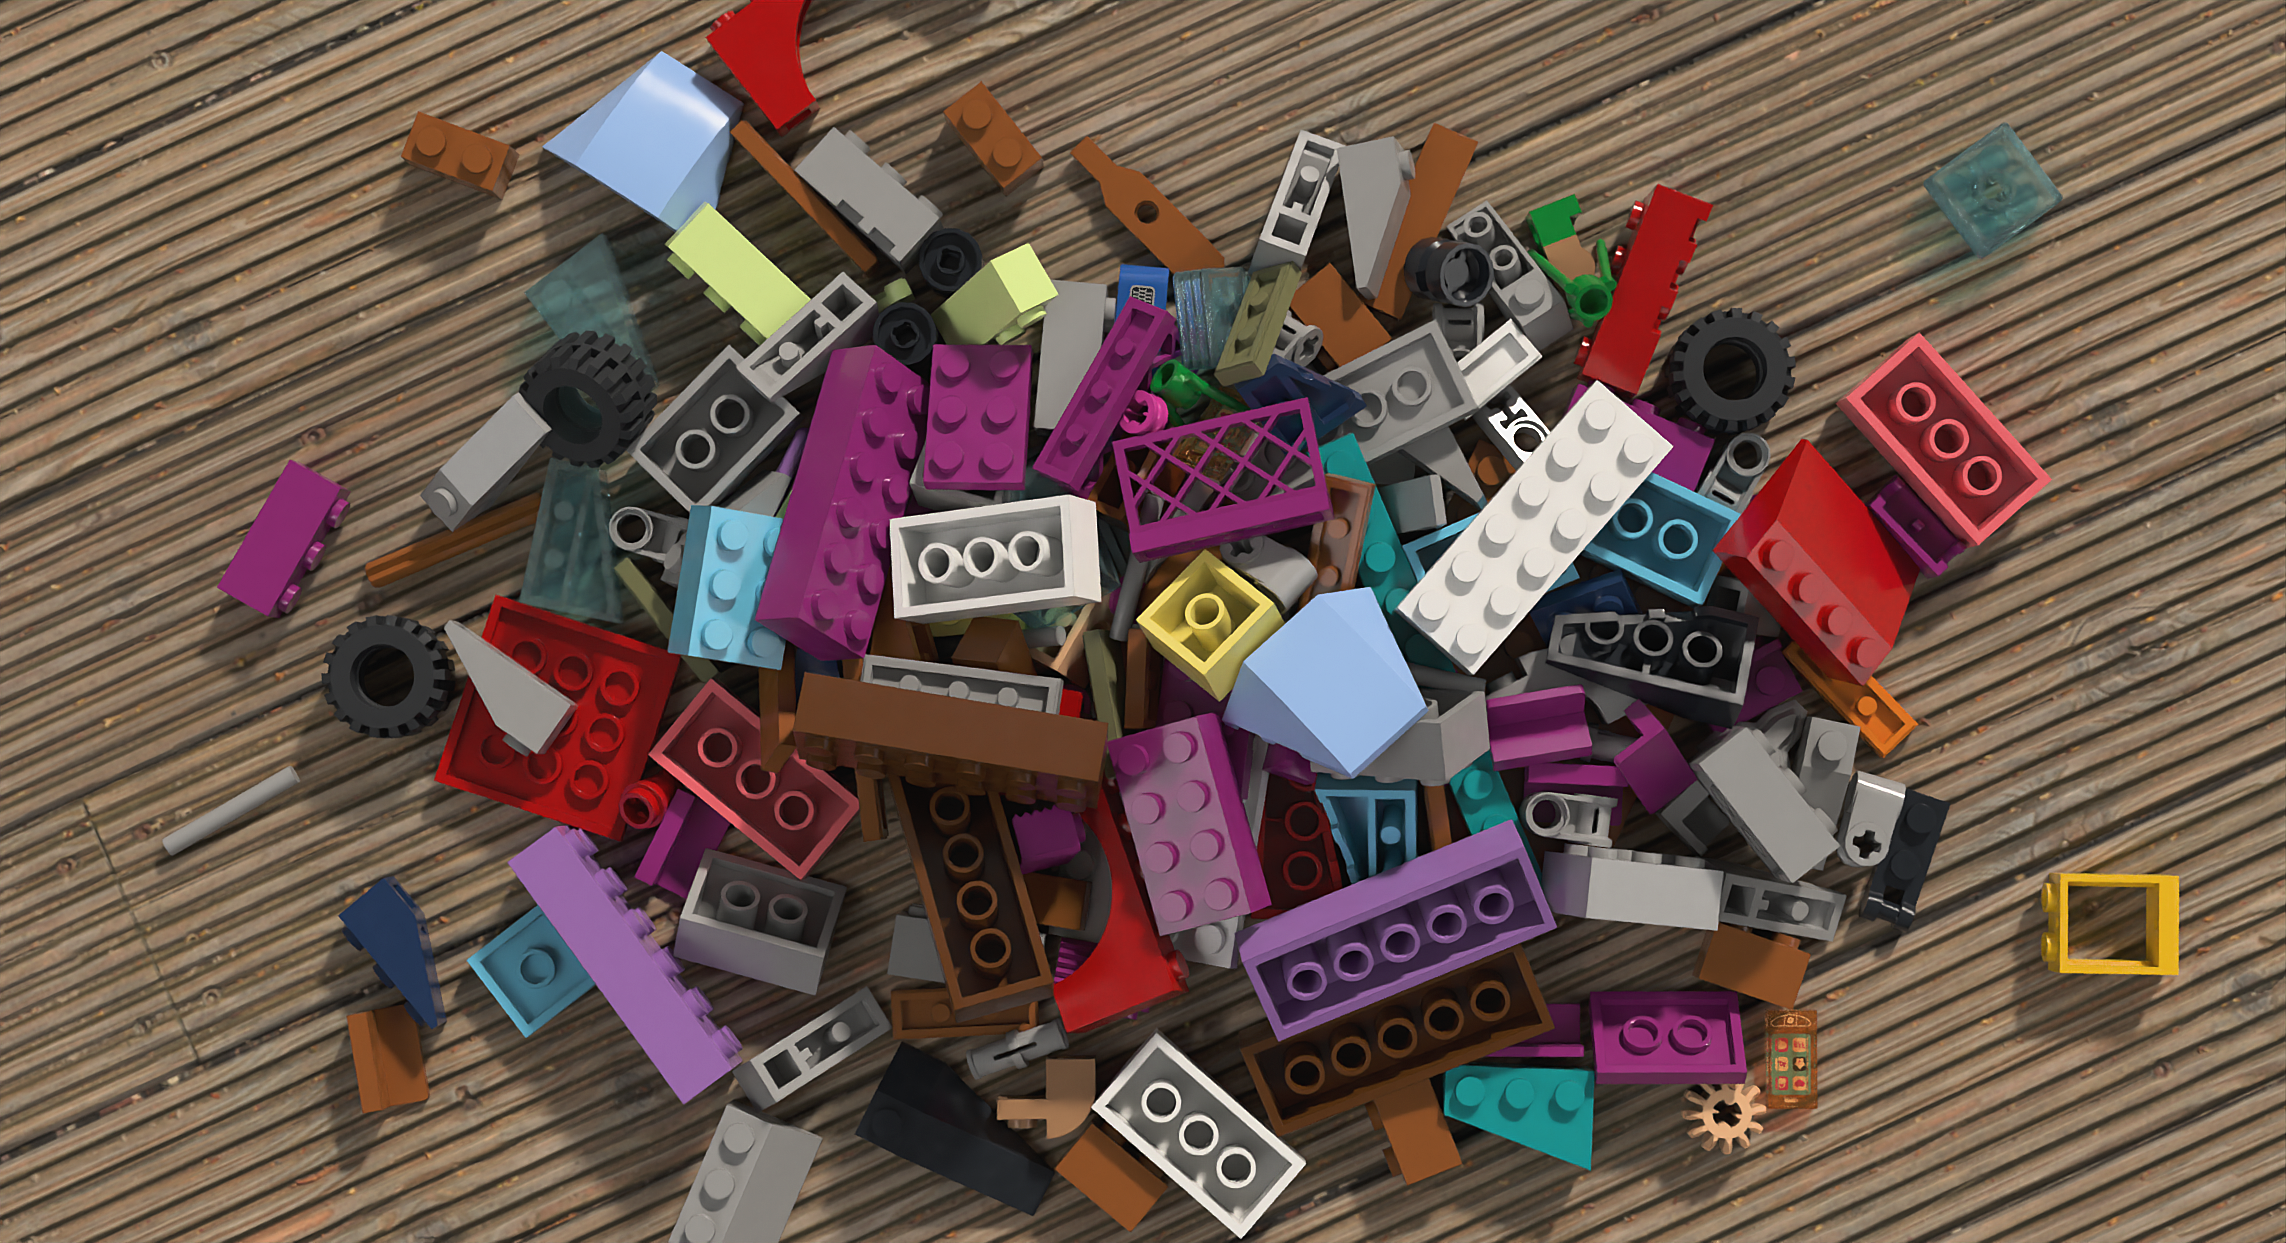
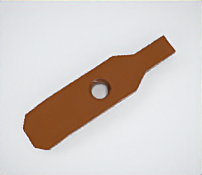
(1170, 235)

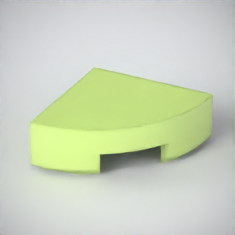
(894, 293)

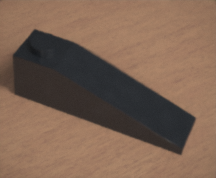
(1671, 660)
(944, 1126)

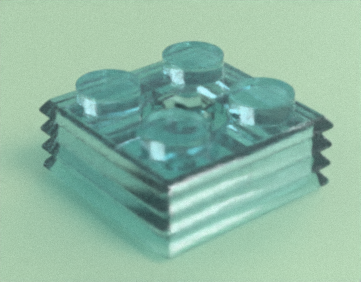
(2023, 198)
(1206, 311)

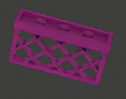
(1104, 393)
(1231, 522)

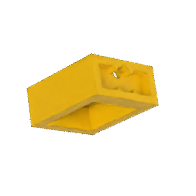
(2161, 924)

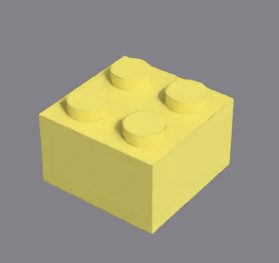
(1209, 623)

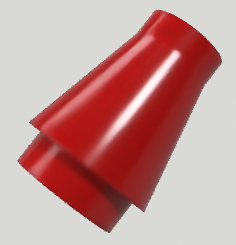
(647, 800)

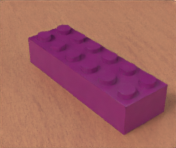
(846, 489)

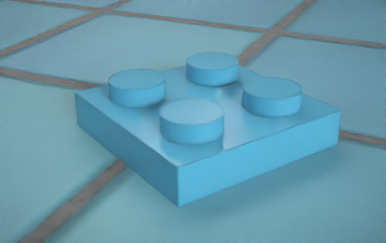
(531, 971)

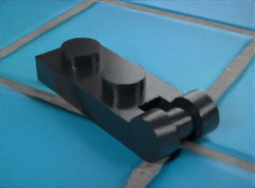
(1906, 861)

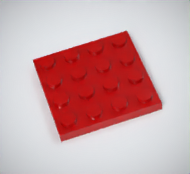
(603, 745)

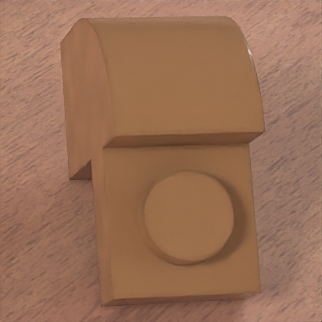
(1067, 1097)

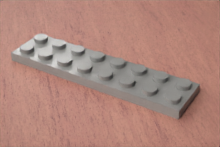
(1409, 394)

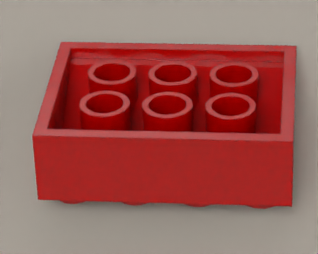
(1822, 566)

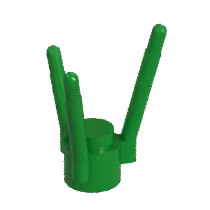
(1586, 294)
(1183, 389)

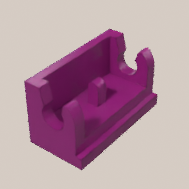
(1915, 527)

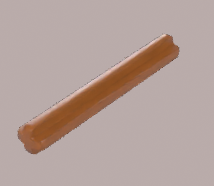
(450, 544)

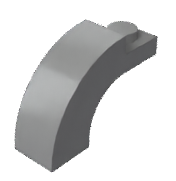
(1541, 676)

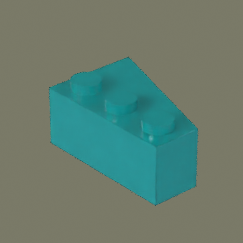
(1527, 1104)

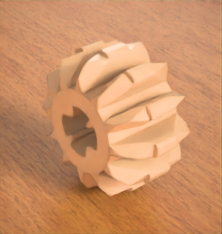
(1716, 1128)

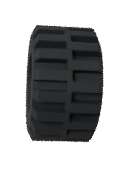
(1763, 347)
(611, 380)
(348, 669)

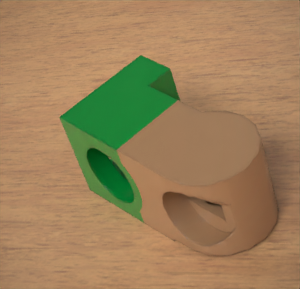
(1557, 239)

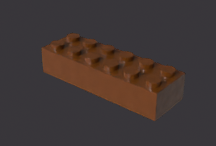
(950, 742)
(973, 898)
(1395, 1040)

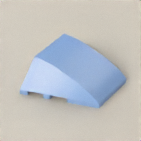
(656, 140)
(1329, 684)

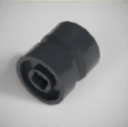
(949, 260)
(1448, 271)
(907, 335)

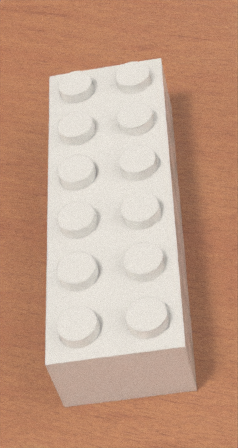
(1533, 528)

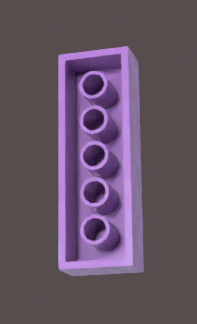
(1394, 930)
(626, 960)

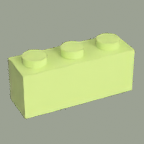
(735, 273)
(997, 301)

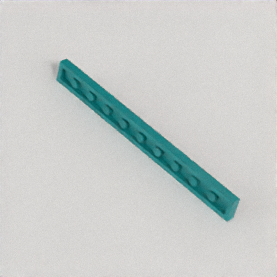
(1386, 570)

